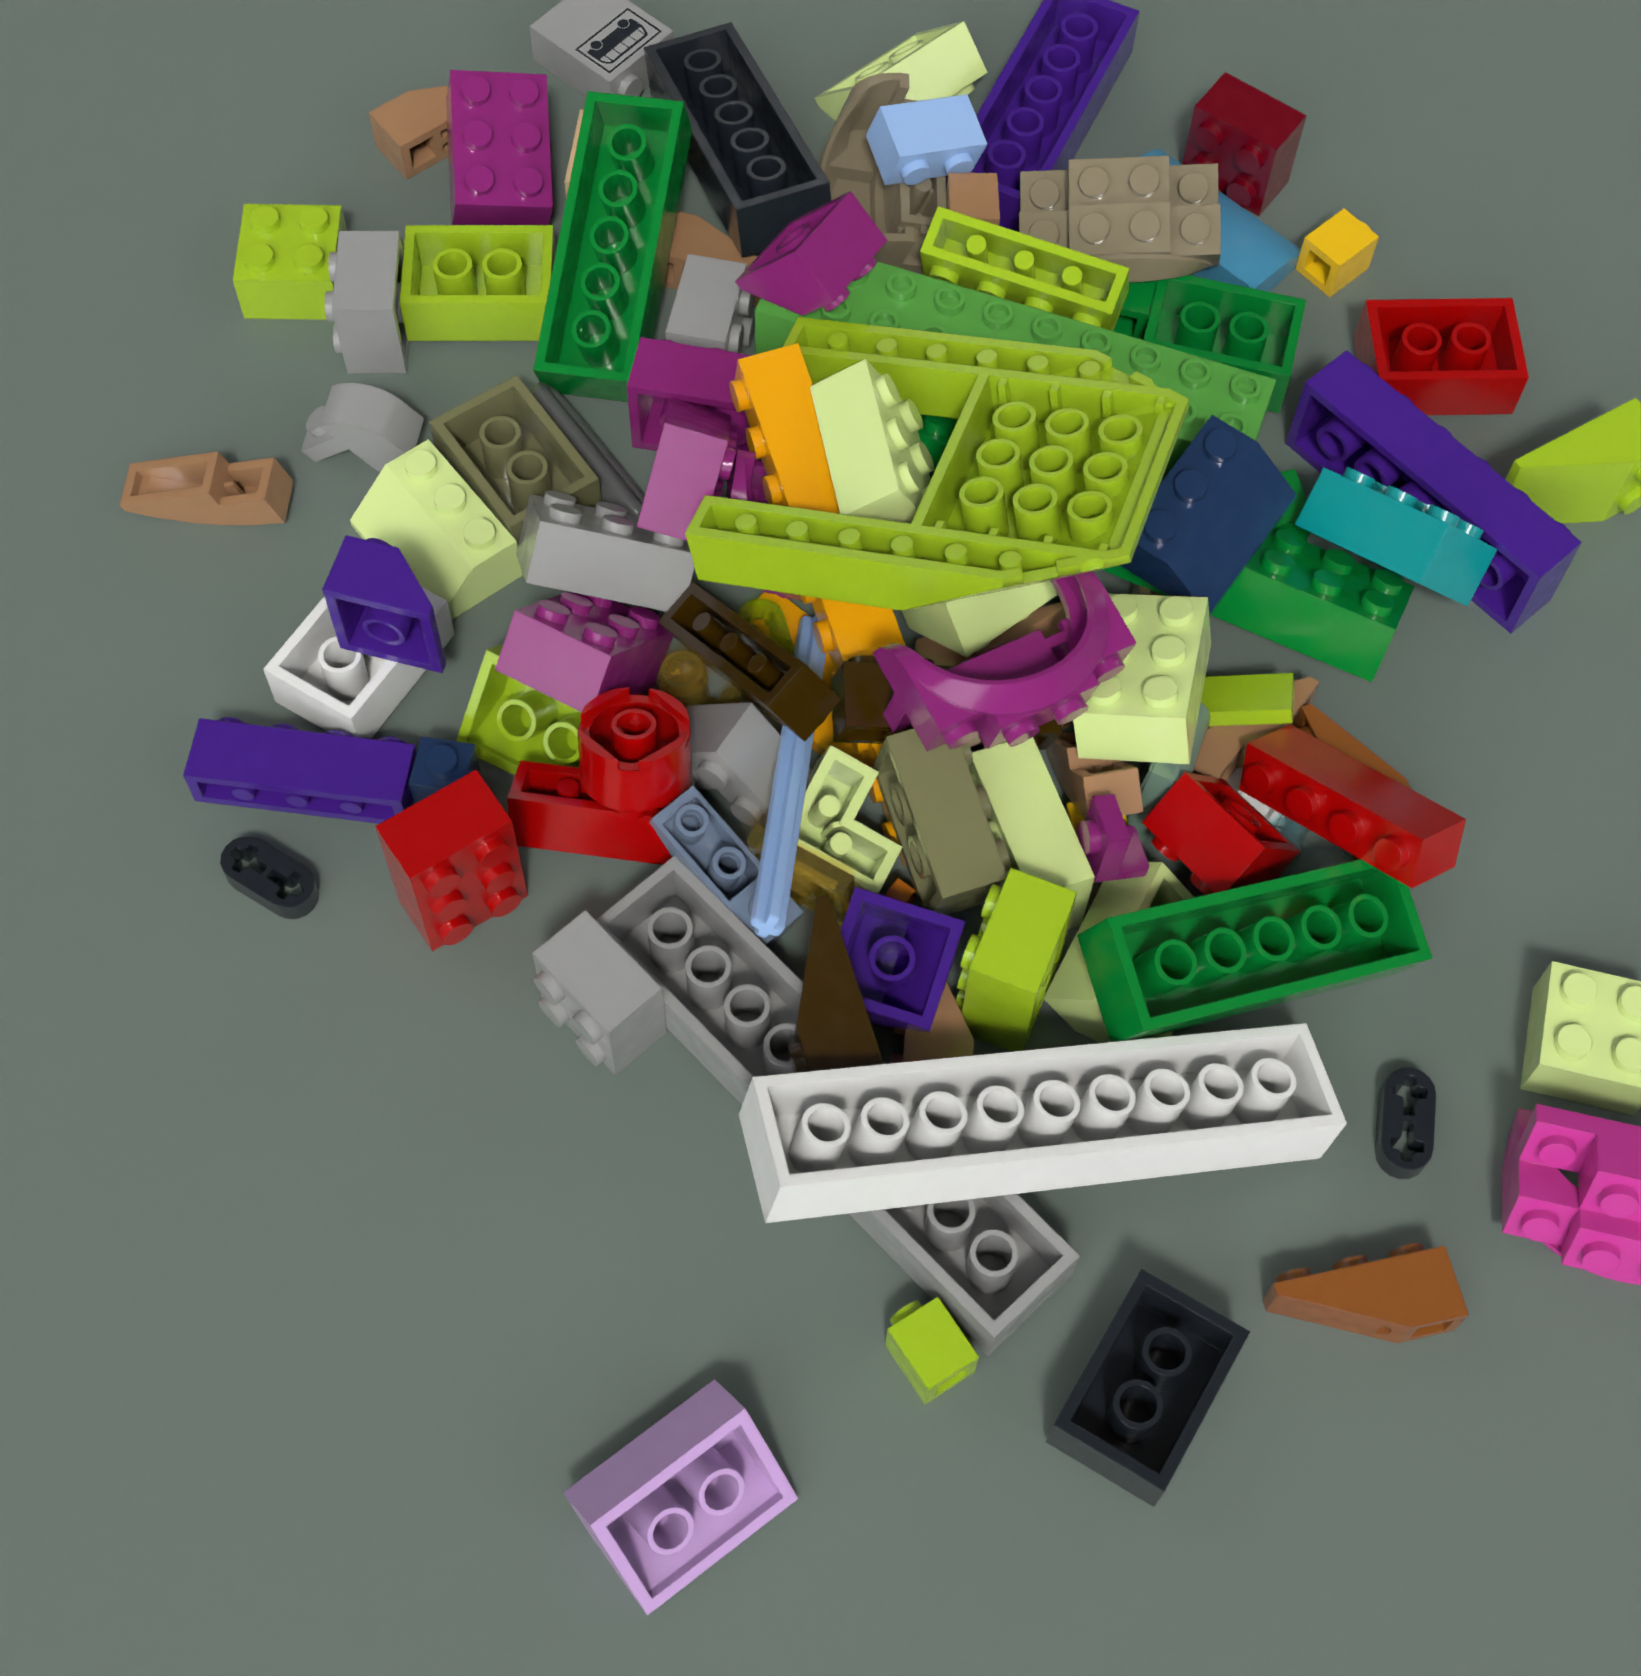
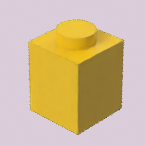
(1337, 252)

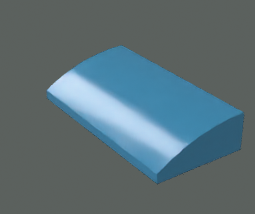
(1250, 249)

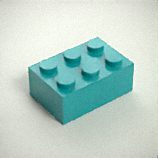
(1398, 532)

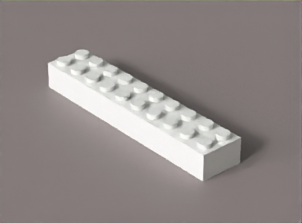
(1035, 1120)

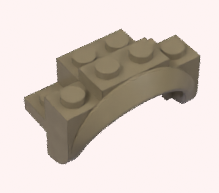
(847, 161)
(1128, 212)

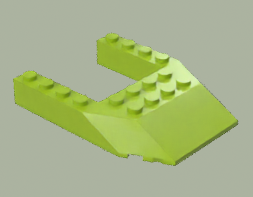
(1032, 488)

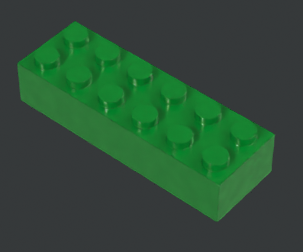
(613, 243)
(1250, 948)

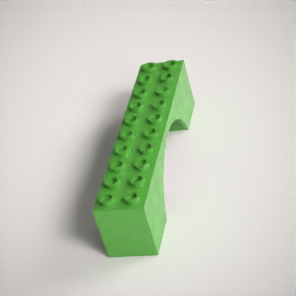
(919, 302)

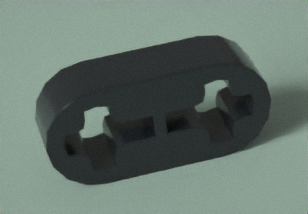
(263, 887)
(1392, 1121)

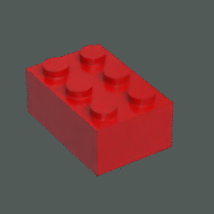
(1446, 352)
(453, 860)

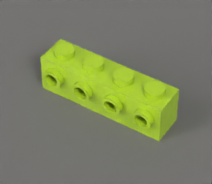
(1023, 269)

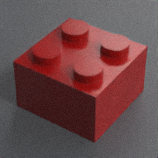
(1217, 835)

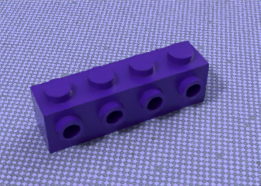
(299, 770)

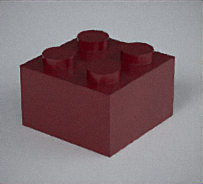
(1248, 137)

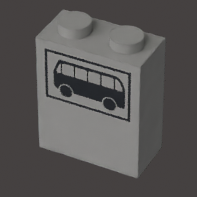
(597, 44)

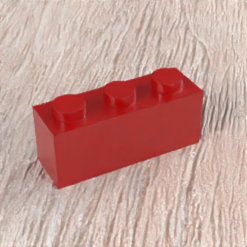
(558, 815)

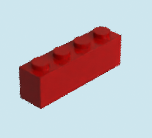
(1352, 805)

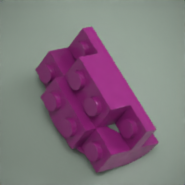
(1015, 685)

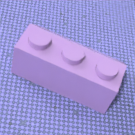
(681, 1495)

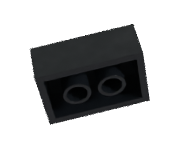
(1147, 1387)

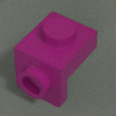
(1109, 844)

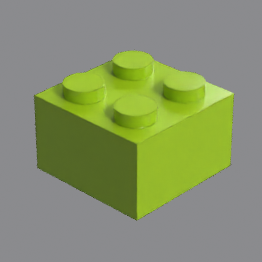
(285, 259)

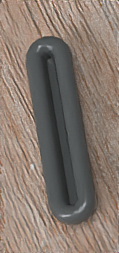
(614, 482)

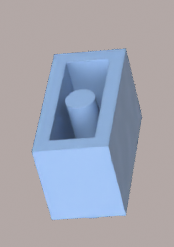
(925, 139)

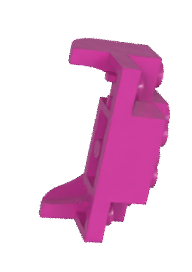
(1586, 1226)

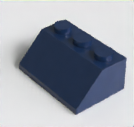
(1210, 515)

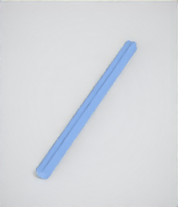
(785, 808)

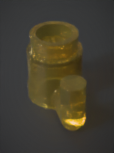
(687, 680)

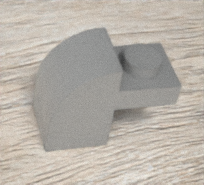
(365, 422)

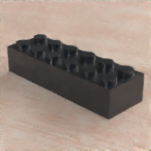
(741, 135)

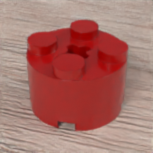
(634, 751)

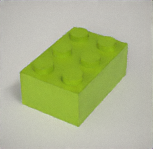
(476, 281)
(1013, 958)

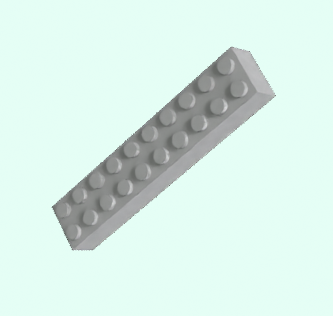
(738, 1014)

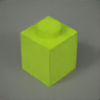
(930, 1348)

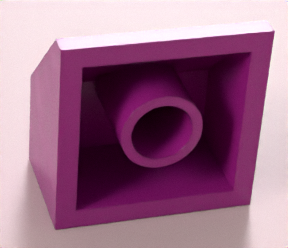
(816, 258)

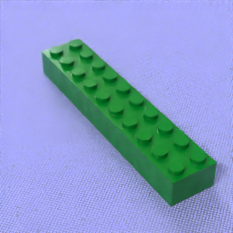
(1289, 592)

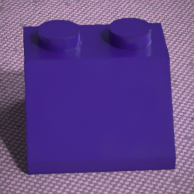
(381, 606)
(899, 958)

